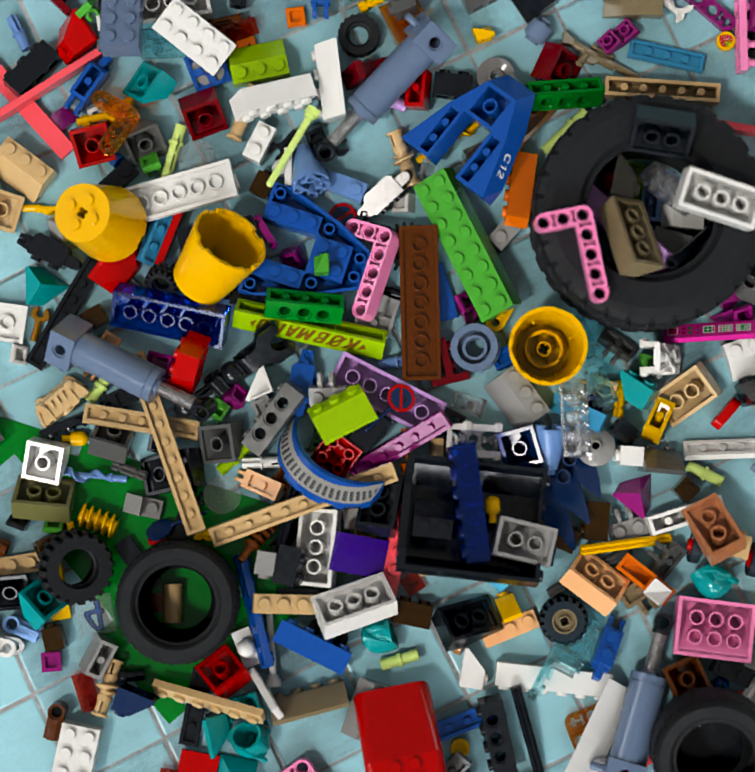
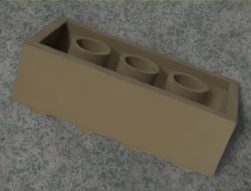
(630, 236)
(311, 701)

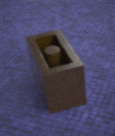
(599, 517)
(413, 613)

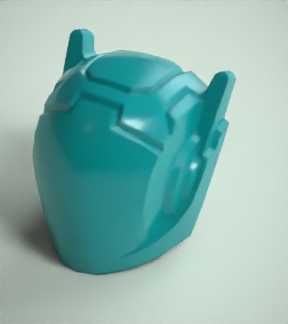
(713, 581)
(379, 637)
(250, 740)

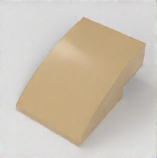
(10, 210)

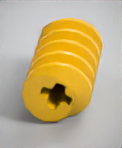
(98, 521)

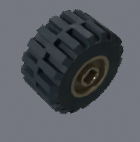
(563, 620)

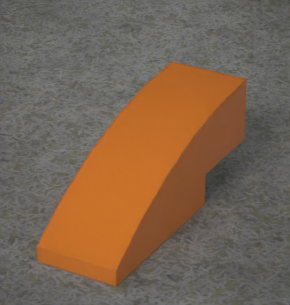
(639, 574)

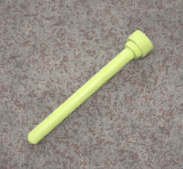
(311, 114)

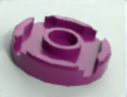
(265, 231)

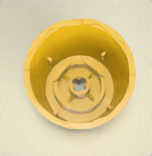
(101, 220)
(217, 255)
(560, 334)

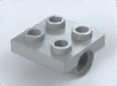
(385, 315)

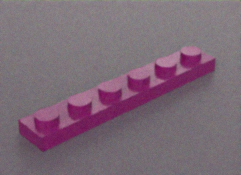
(403, 443)

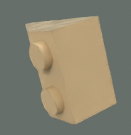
(690, 392)

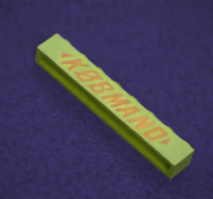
(345, 337)

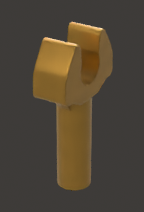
(38, 322)

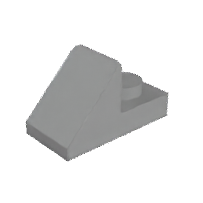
(143, 506)

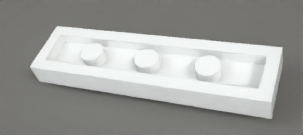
(718, 449)

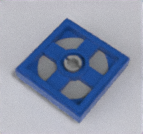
(203, 79)

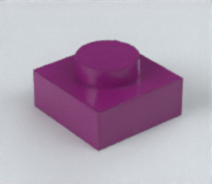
(51, 661)

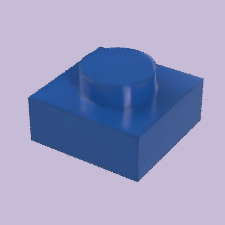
(504, 360)

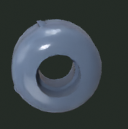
(464, 337)

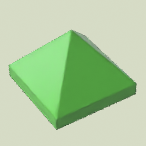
(53, 527)

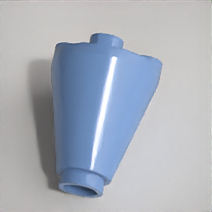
(308, 174)
(550, 444)

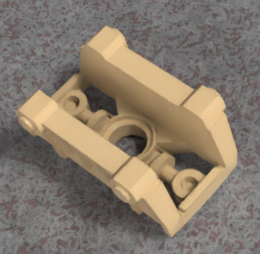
(60, 400)

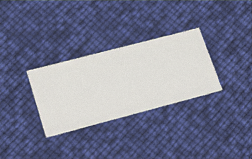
(599, 730)

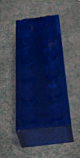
(168, 314)
(470, 501)

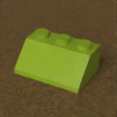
(258, 63)
(342, 414)

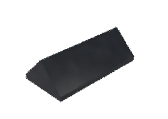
(10, 587)

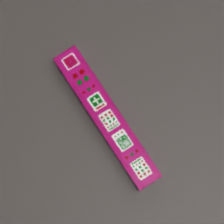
(710, 332)

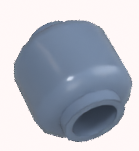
(538, 30)

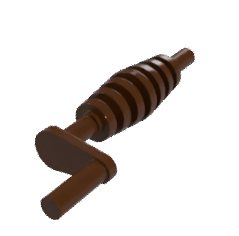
(258, 537)

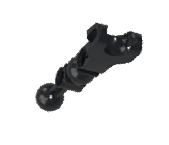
(245, 362)

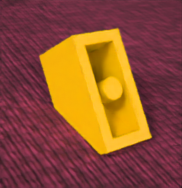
(658, 420)
(507, 606)

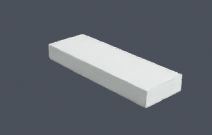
(265, 692)

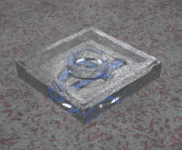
(95, 616)

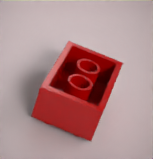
(189, 362)

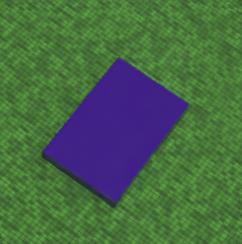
(358, 554)

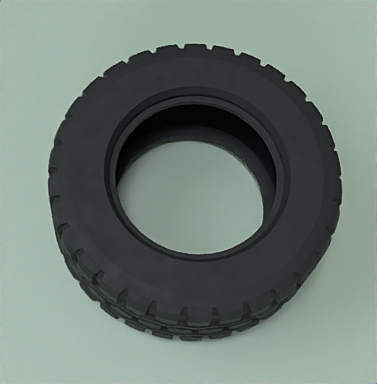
(647, 300)

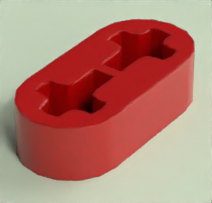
(725, 413)

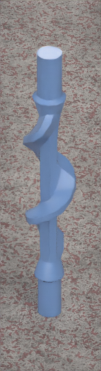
(95, 474)

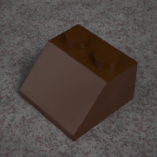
(685, 674)

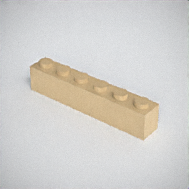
(697, 92)

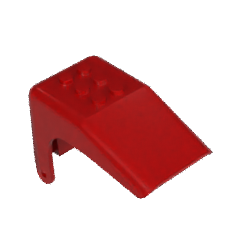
(399, 729)

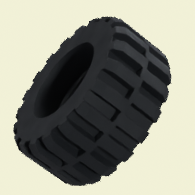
(95, 580)

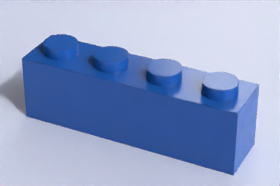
(312, 646)

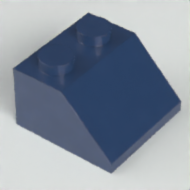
(520, 446)
(132, 700)

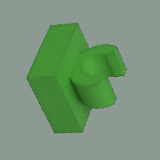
(87, 8)
(150, 163)

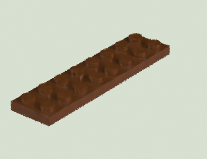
(419, 302)

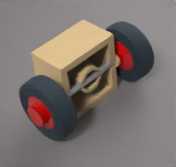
(748, 555)

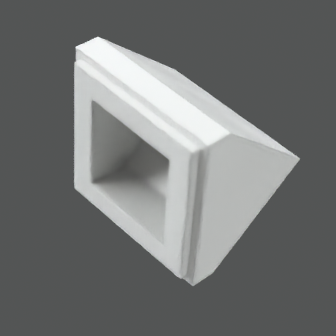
(18, 354)

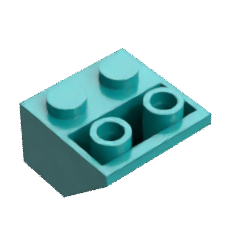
(636, 390)

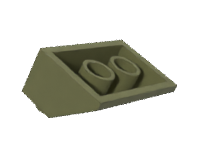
(43, 500)

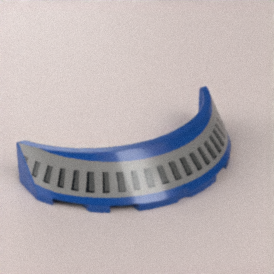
(317, 482)

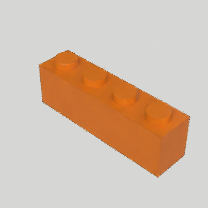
(520, 190)

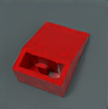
(337, 456)

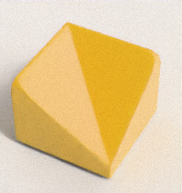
(483, 35)

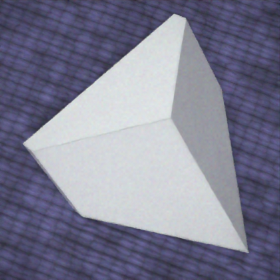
(261, 385)

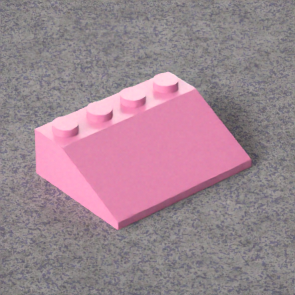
(713, 629)

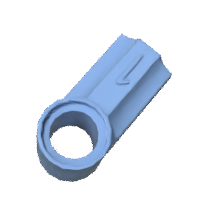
(23, 628)

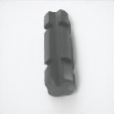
(129, 471)

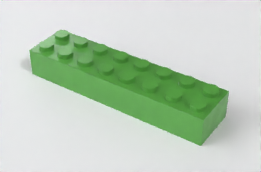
(467, 245)

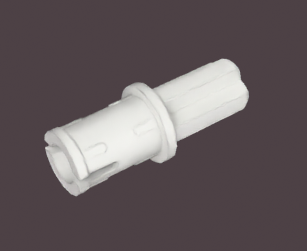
(260, 462)

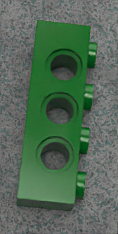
(567, 93)
(304, 306)

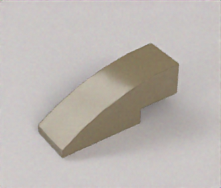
(633, 9)

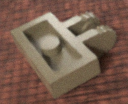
(634, 595)

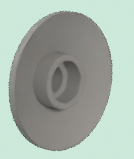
(494, 66)
(605, 451)

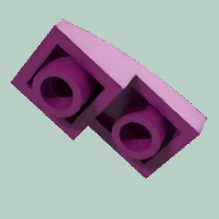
(619, 37)

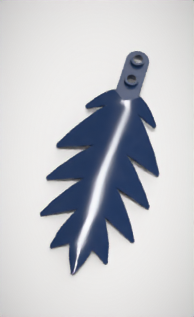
(567, 492)

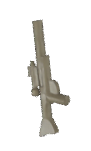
(592, 57)

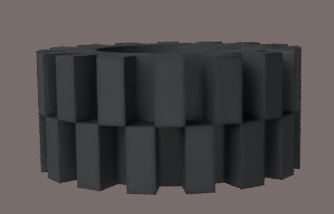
(163, 272)

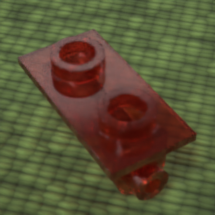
(246, 28)
(85, 691)

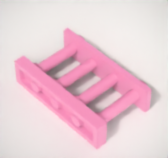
(742, 43)

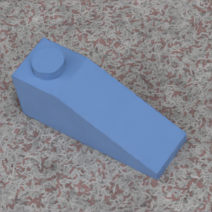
(346, 187)

